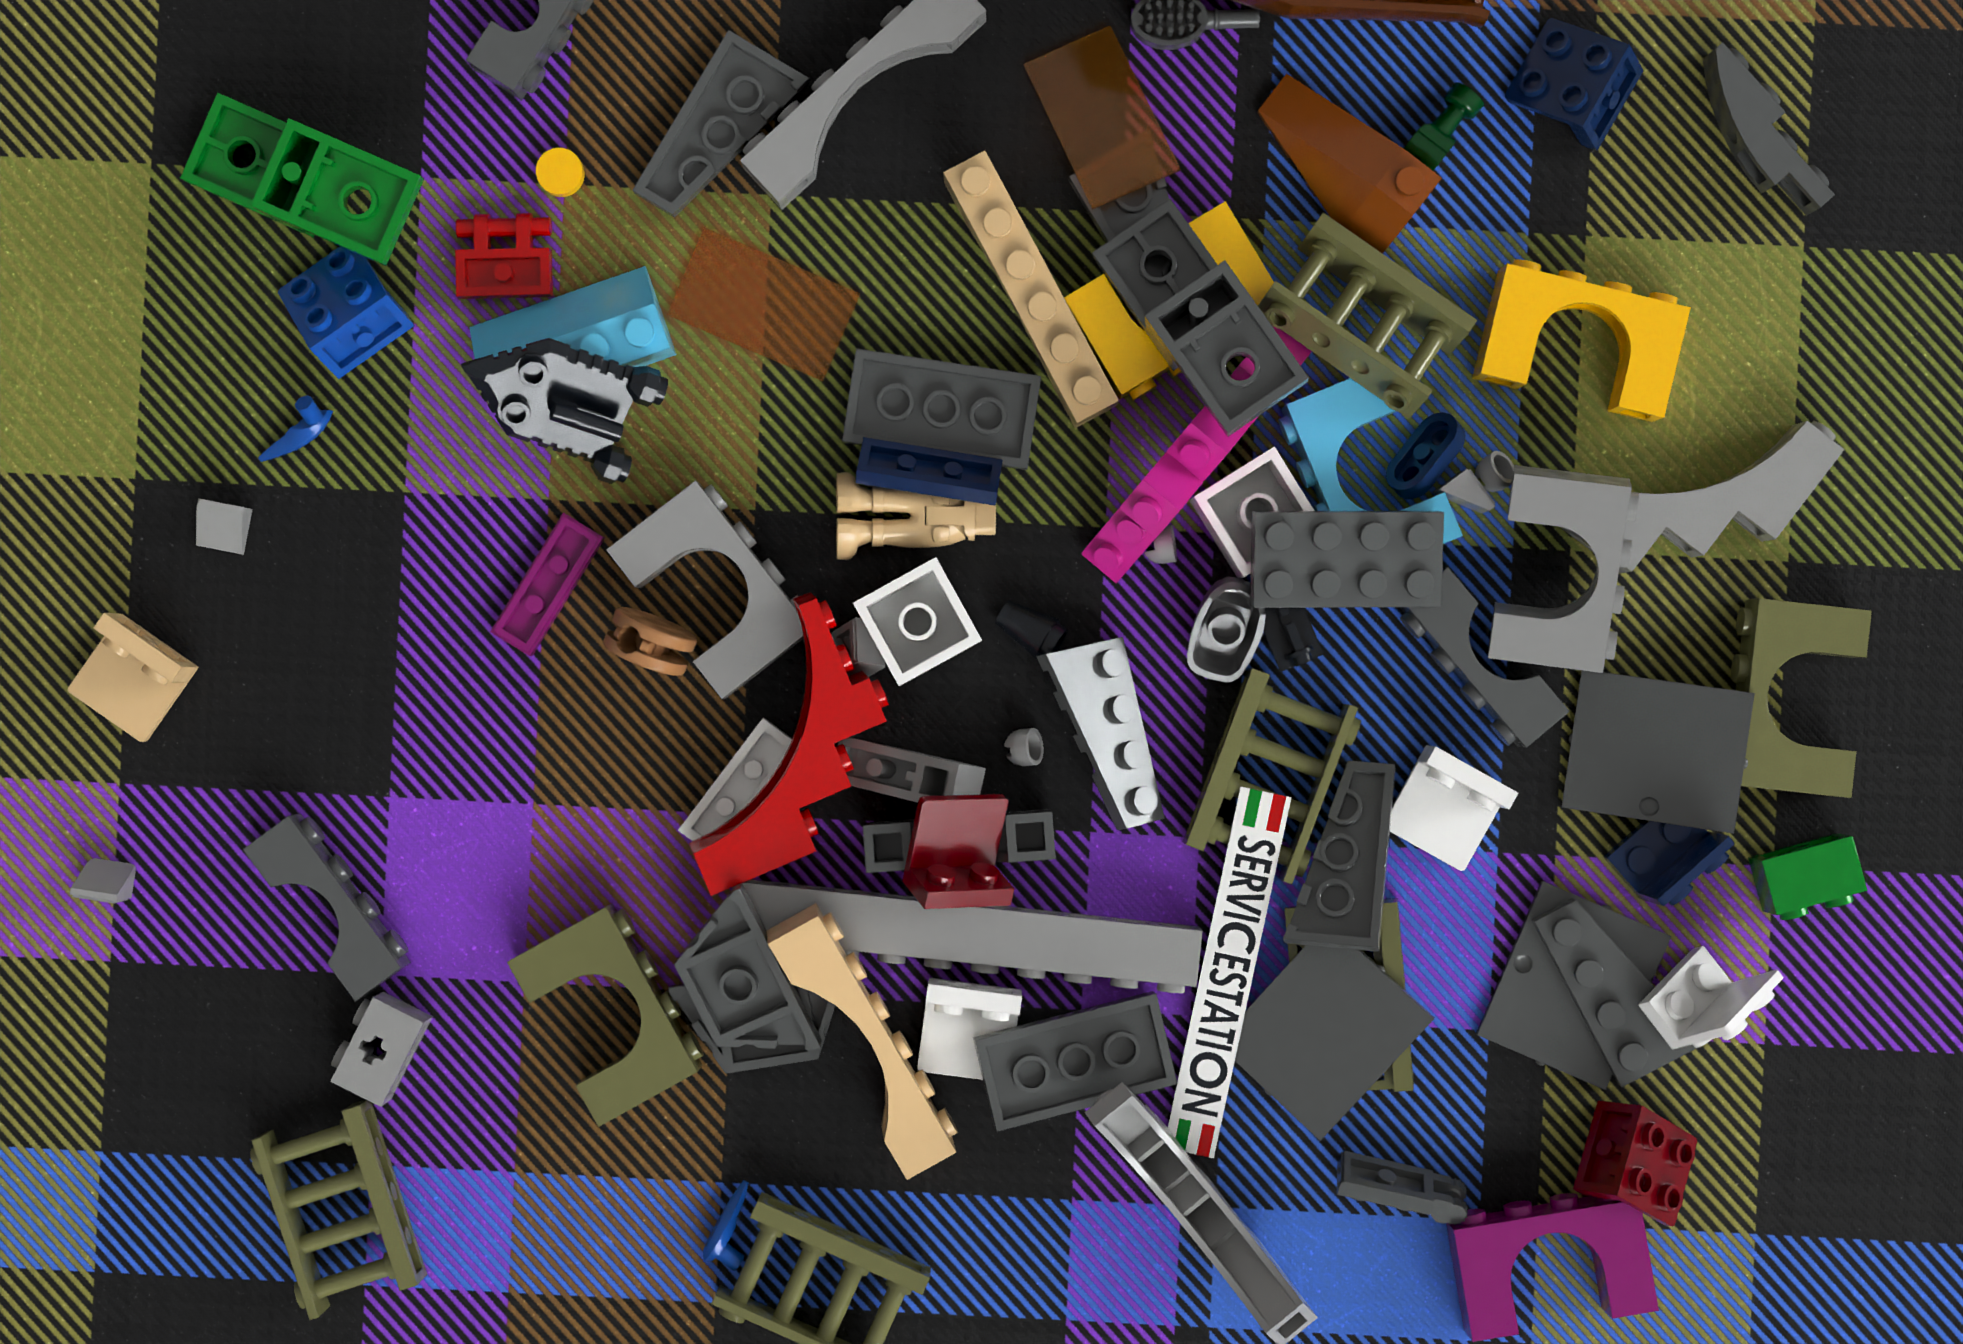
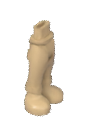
(932, 519)

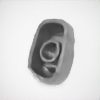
(1225, 631)

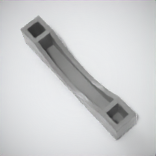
(789, 155)

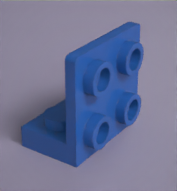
(343, 310)

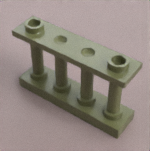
(1385, 284)
(1241, 740)
(385, 1218)
(817, 1239)

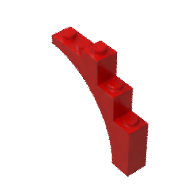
(834, 707)

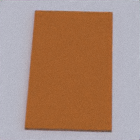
(1101, 117)
(763, 304)

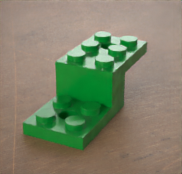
(302, 178)

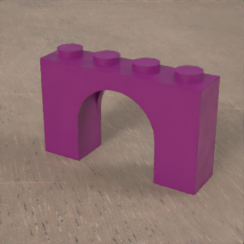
(1488, 1244)

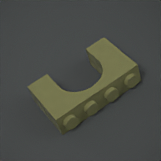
(1770, 637)
(662, 1051)

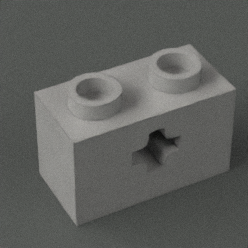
(401, 1030)

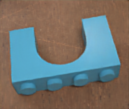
(1318, 430)

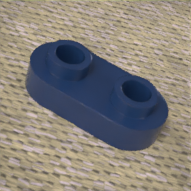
(1425, 455)

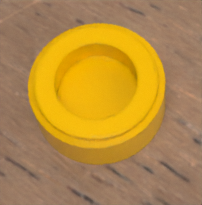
(560, 172)

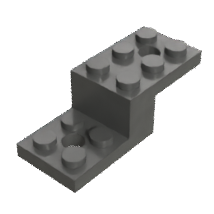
(1200, 317)

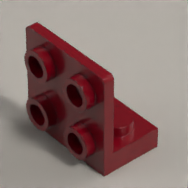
(956, 852)
(1636, 1160)

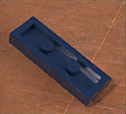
(929, 471)

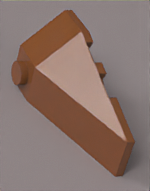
(1347, 165)

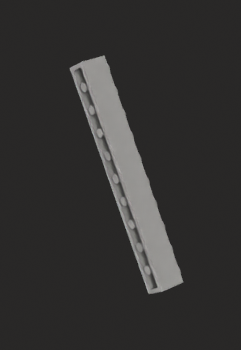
(995, 936)

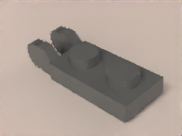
(1401, 1187)

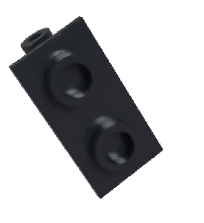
(1290, 637)

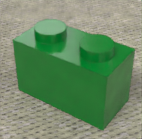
(1807, 875)

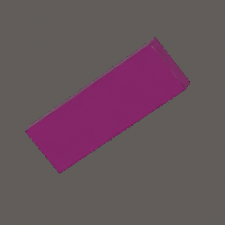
(547, 584)

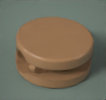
(648, 641)

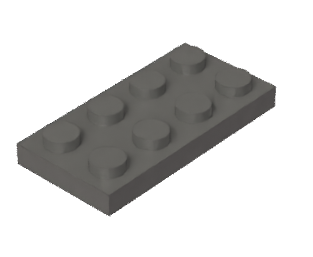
(942, 406)
(1346, 559)
(1074, 1059)

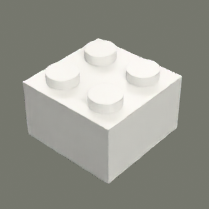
(1229, 504)
(917, 621)

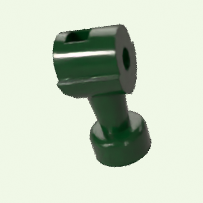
(1434, 139)

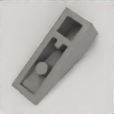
(908, 772)

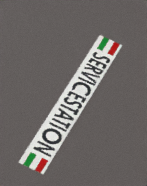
(1228, 969)

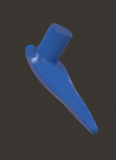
(301, 434)
(717, 1243)

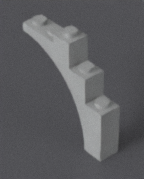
(1202, 1212)

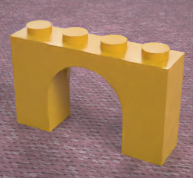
(1645, 328)
(1125, 348)

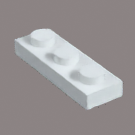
(739, 780)

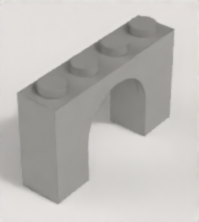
(696, 523)
(1579, 632)

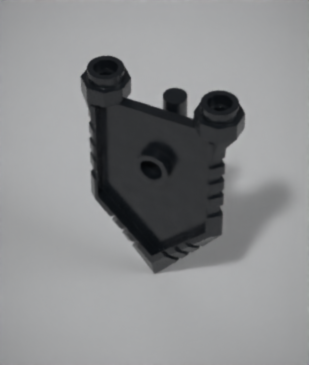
(566, 400)

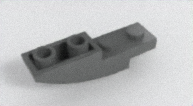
(1746, 119)

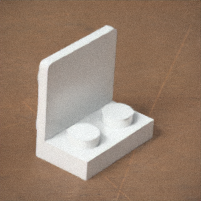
(1447, 807)
(1702, 1003)
(957, 1014)

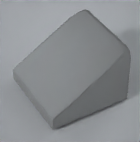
(1467, 491)
(222, 526)
(860, 647)
(105, 881)

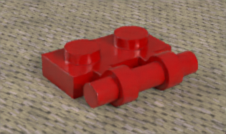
(505, 271)

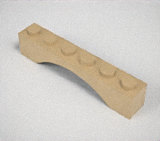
(1030, 289)
(816, 962)

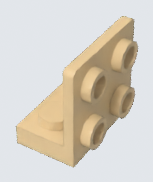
(131, 676)

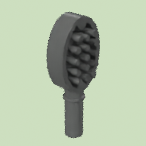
(1182, 22)

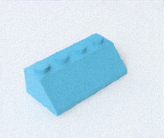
(608, 319)

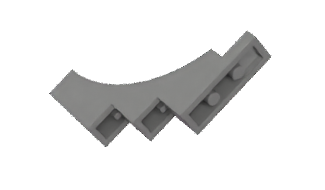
(1757, 498)

